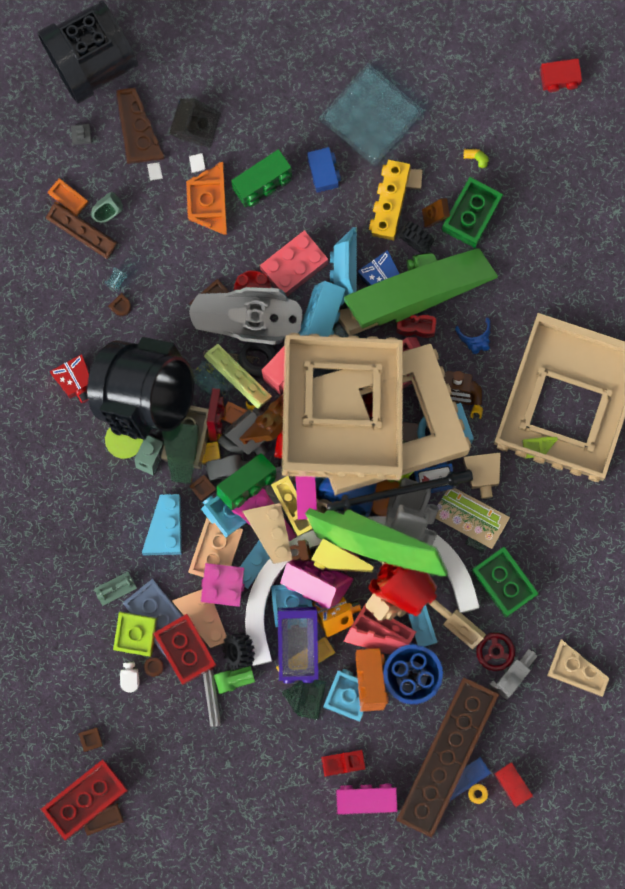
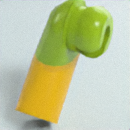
(478, 155)

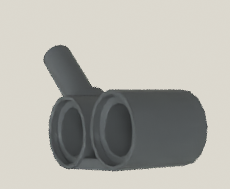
(224, 467)

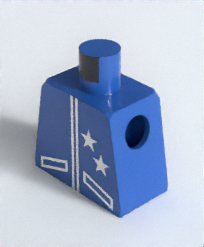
(378, 269)

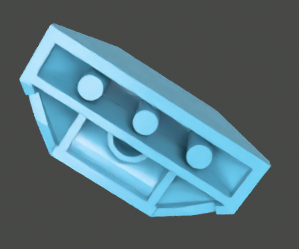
(345, 262)

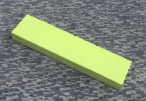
(237, 376)

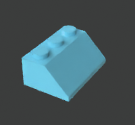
(322, 309)

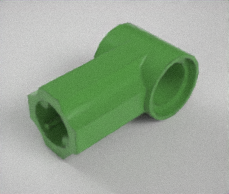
(230, 680)

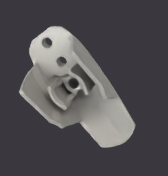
(247, 314)

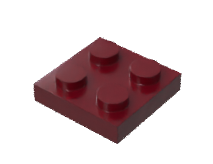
(216, 412)

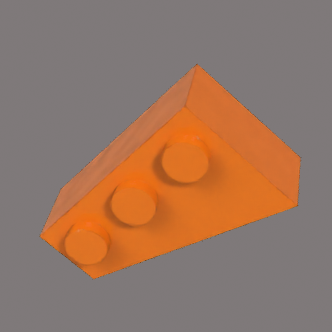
(371, 679)

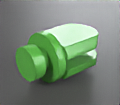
(420, 260)

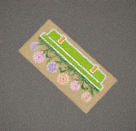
(471, 517)

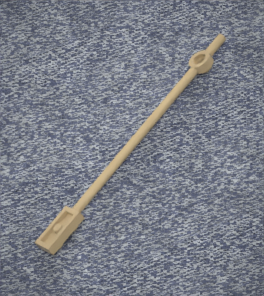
(455, 622)

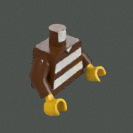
(465, 390)

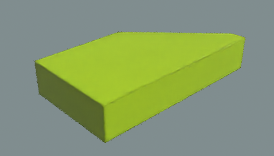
(539, 445)

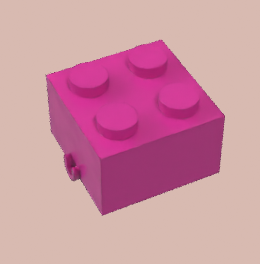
(222, 584)

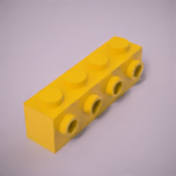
(390, 200)

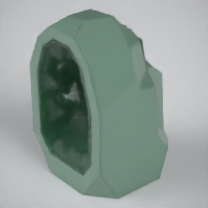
(106, 208)

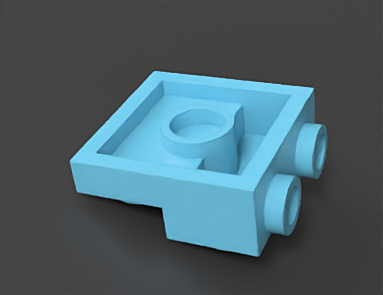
(222, 515)
(286, 598)
(344, 696)

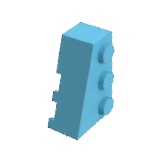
(165, 529)

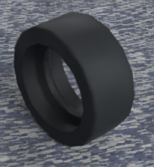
(255, 371)

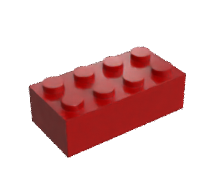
(84, 799)

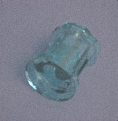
(116, 279)

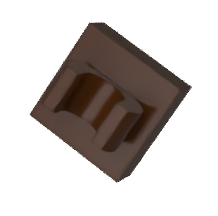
(303, 549)

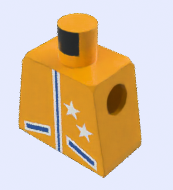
(337, 617)

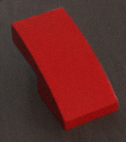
(343, 763)

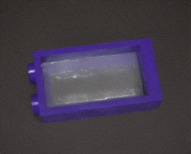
(297, 644)

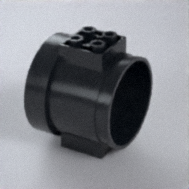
(88, 50)
(140, 387)

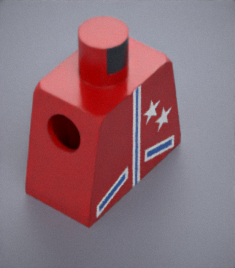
(73, 378)

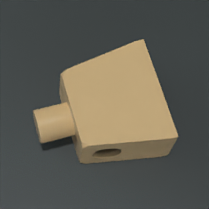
(485, 472)

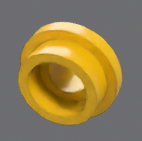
(484, 793)

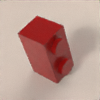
(561, 75)
(513, 784)

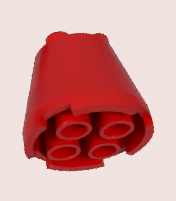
(404, 588)

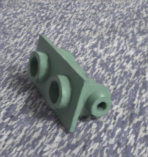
(115, 588)

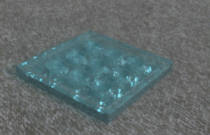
(371, 115)

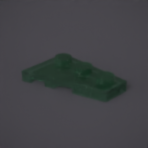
(181, 451)

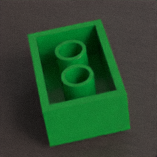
(262, 179)
(472, 212)
(504, 582)

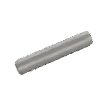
(211, 697)

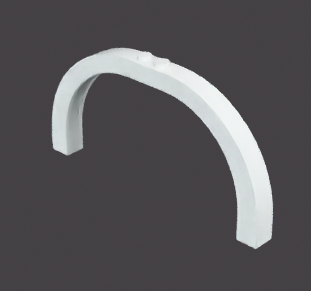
(256, 604)

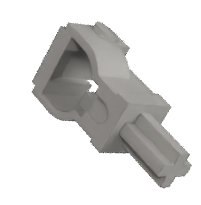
(514, 675)

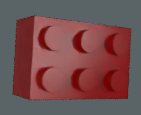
(185, 649)

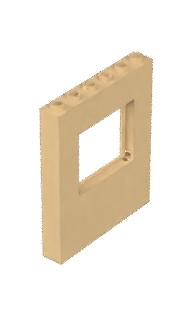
(579, 359)
(340, 397)
(338, 445)

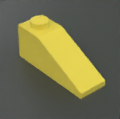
(287, 496)
(334, 558)

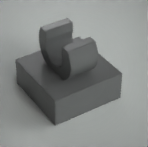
(81, 134)

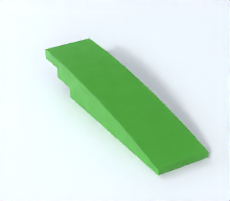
(419, 288)
(375, 541)

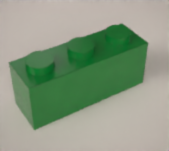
(246, 481)

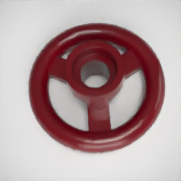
(508, 657)

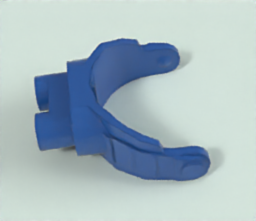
(476, 343)

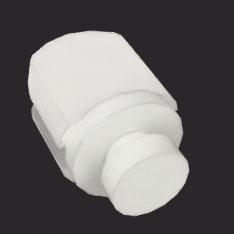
(129, 677)

